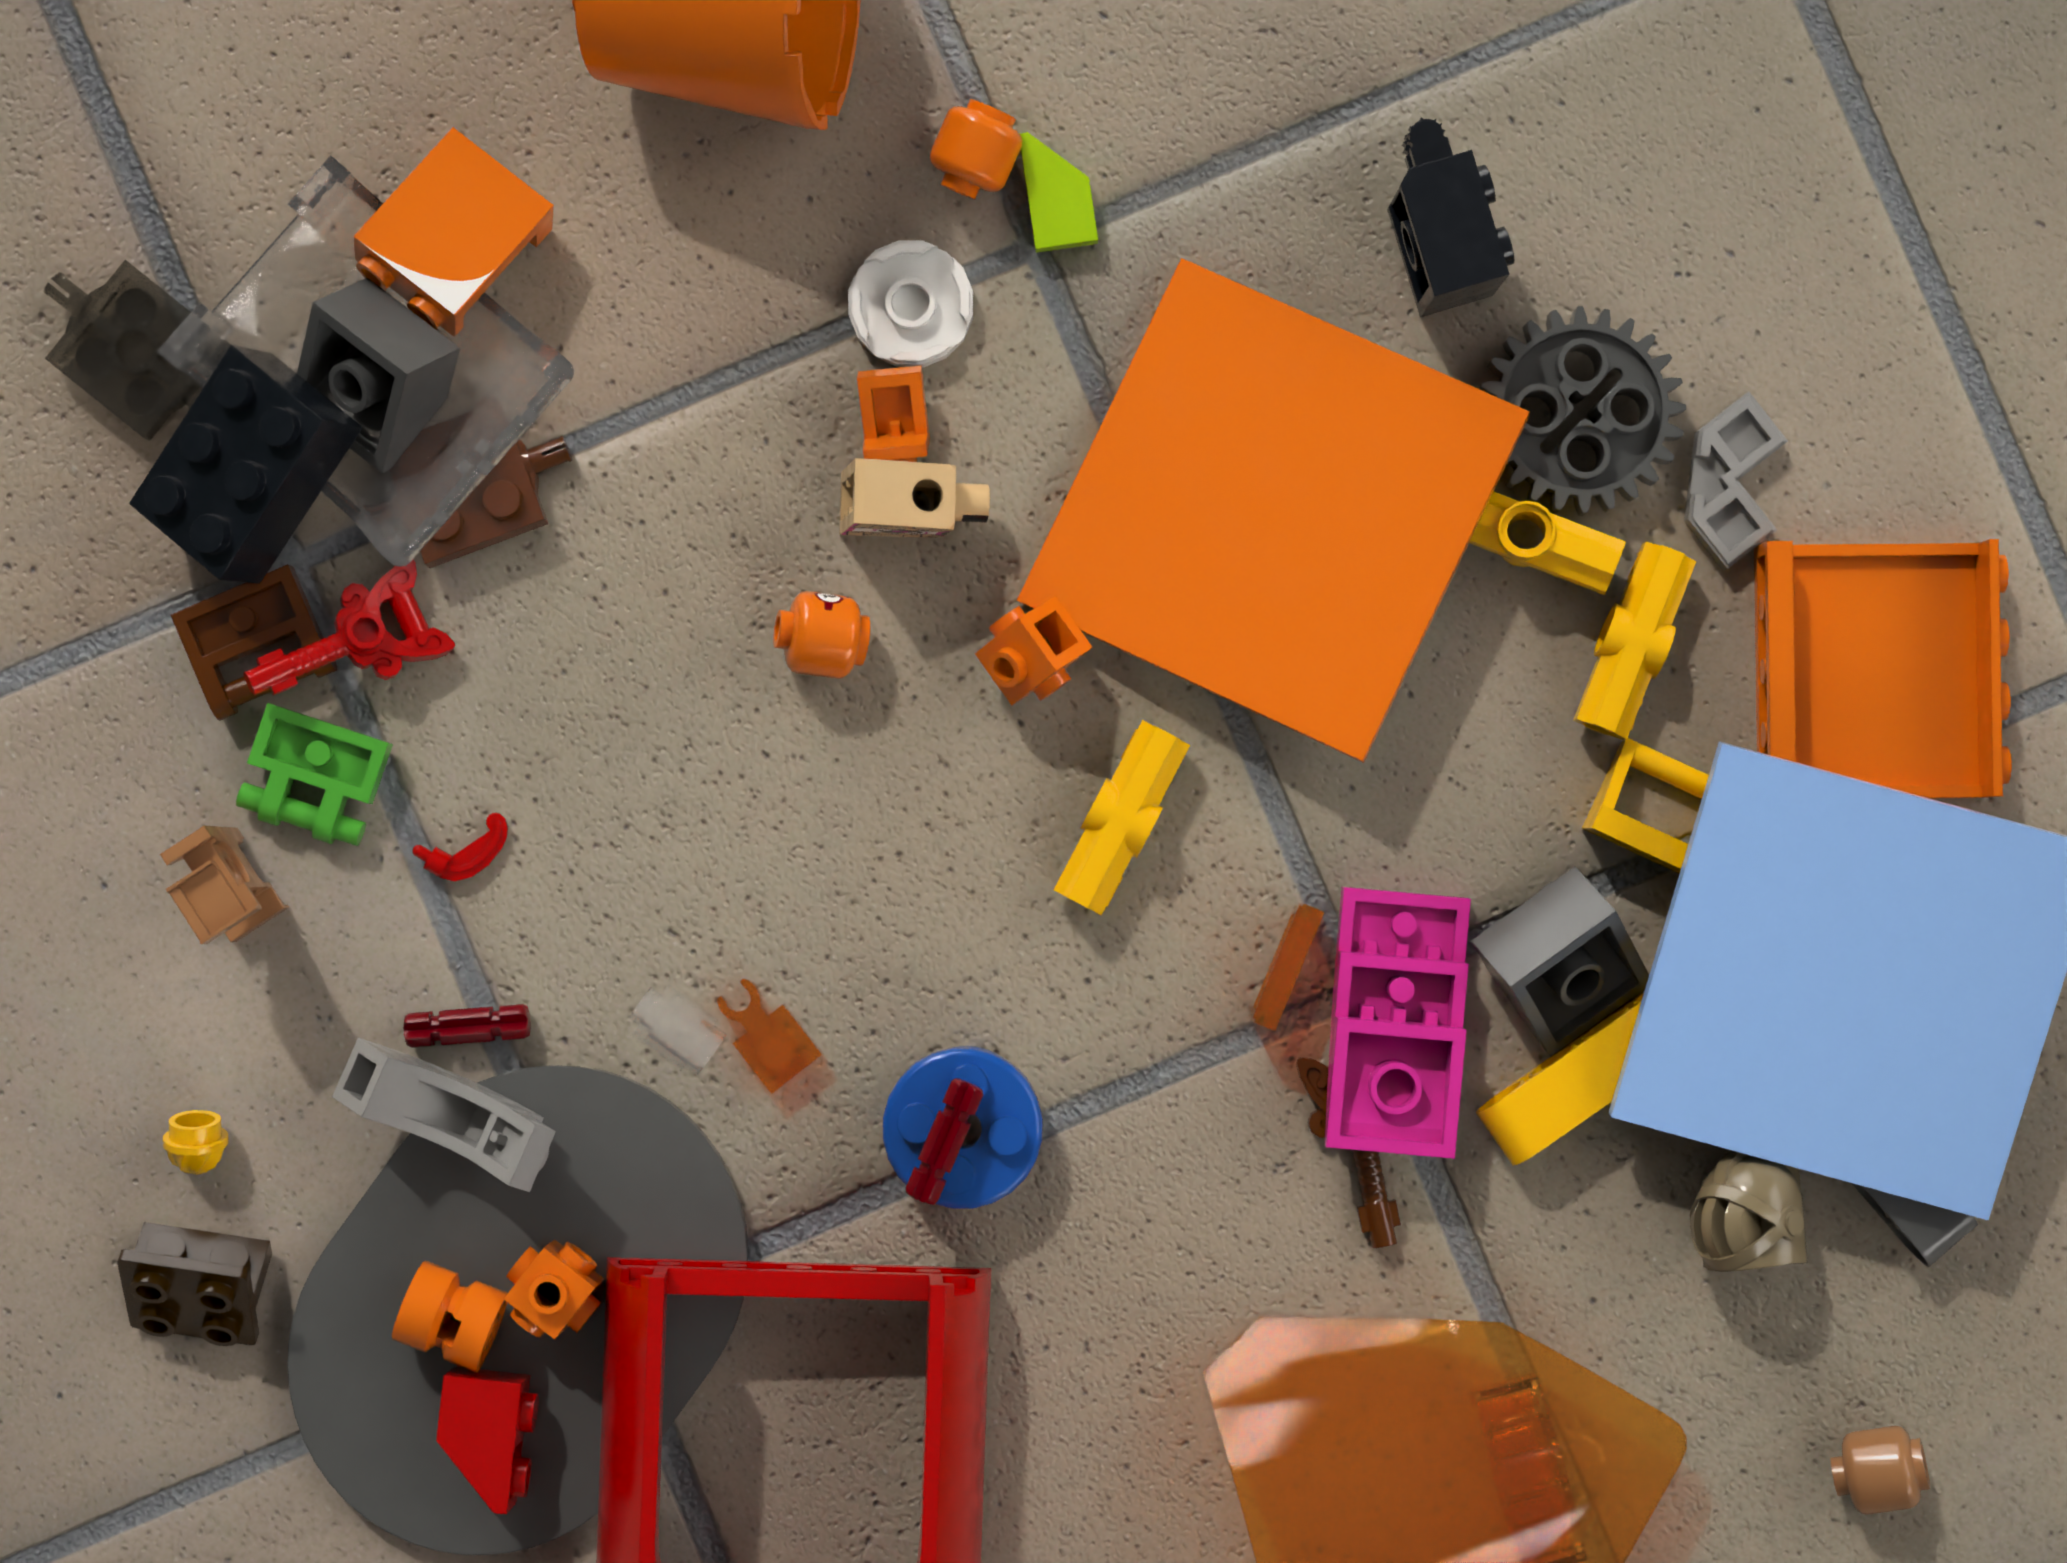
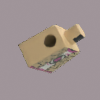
(880, 501)

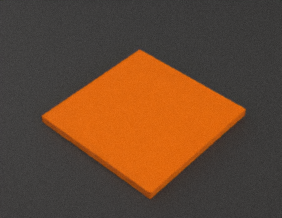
(1274, 508)

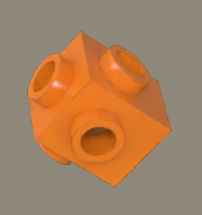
(1021, 656)
(574, 1276)

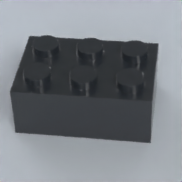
(245, 465)

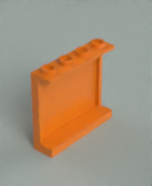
(1885, 663)

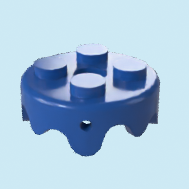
(1007, 1115)

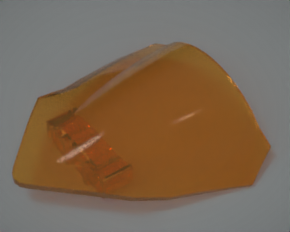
(1433, 1445)

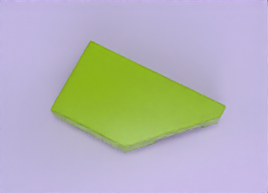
(1057, 199)

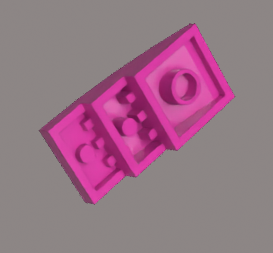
(1397, 1023)

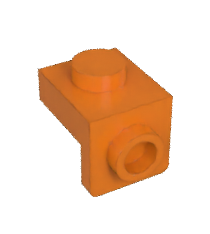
(894, 413)

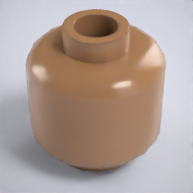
(1881, 1470)

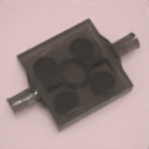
(115, 345)

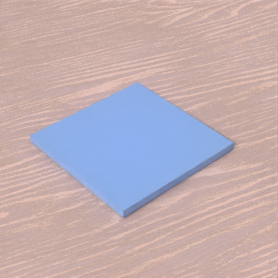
(1851, 982)

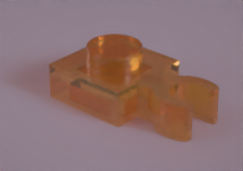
(774, 1043)

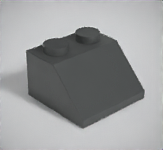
(377, 367)
(1563, 960)

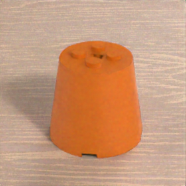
(735, 55)

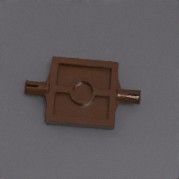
(500, 505)

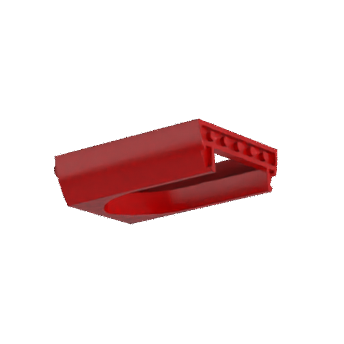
(635, 1386)

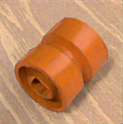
(427, 1311)

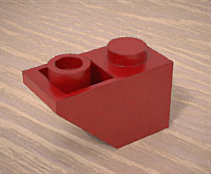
(484, 1431)

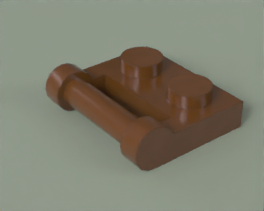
(240, 624)

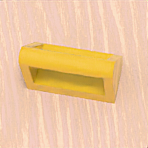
(1628, 832)

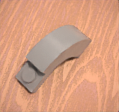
(447, 1111)

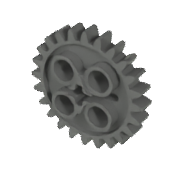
(1620, 449)

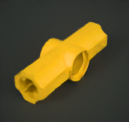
(1566, 549)
(1634, 640)
(1121, 817)

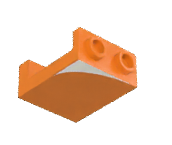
(450, 231)

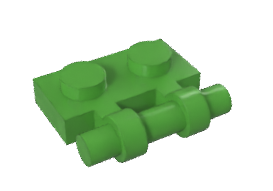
(318, 755)

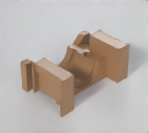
(222, 888)

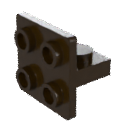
(194, 1283)

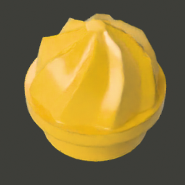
(195, 1141)

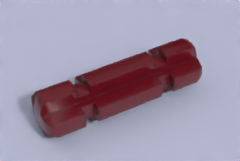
(467, 1025)
(944, 1141)

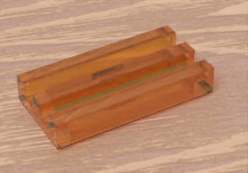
(1286, 965)

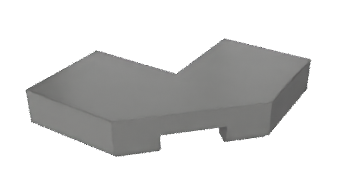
(1717, 503)

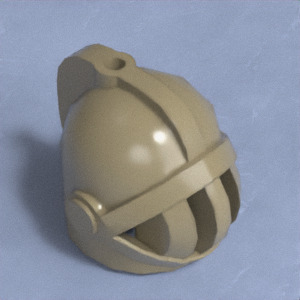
(1749, 1215)

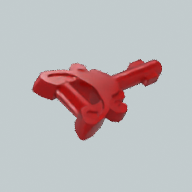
(360, 636)

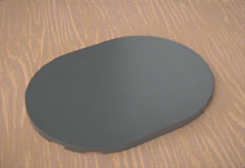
(618, 1182)

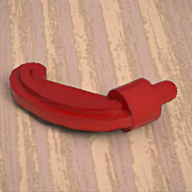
(471, 858)

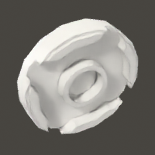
(910, 303)

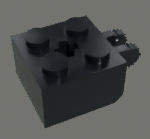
(1447, 224)

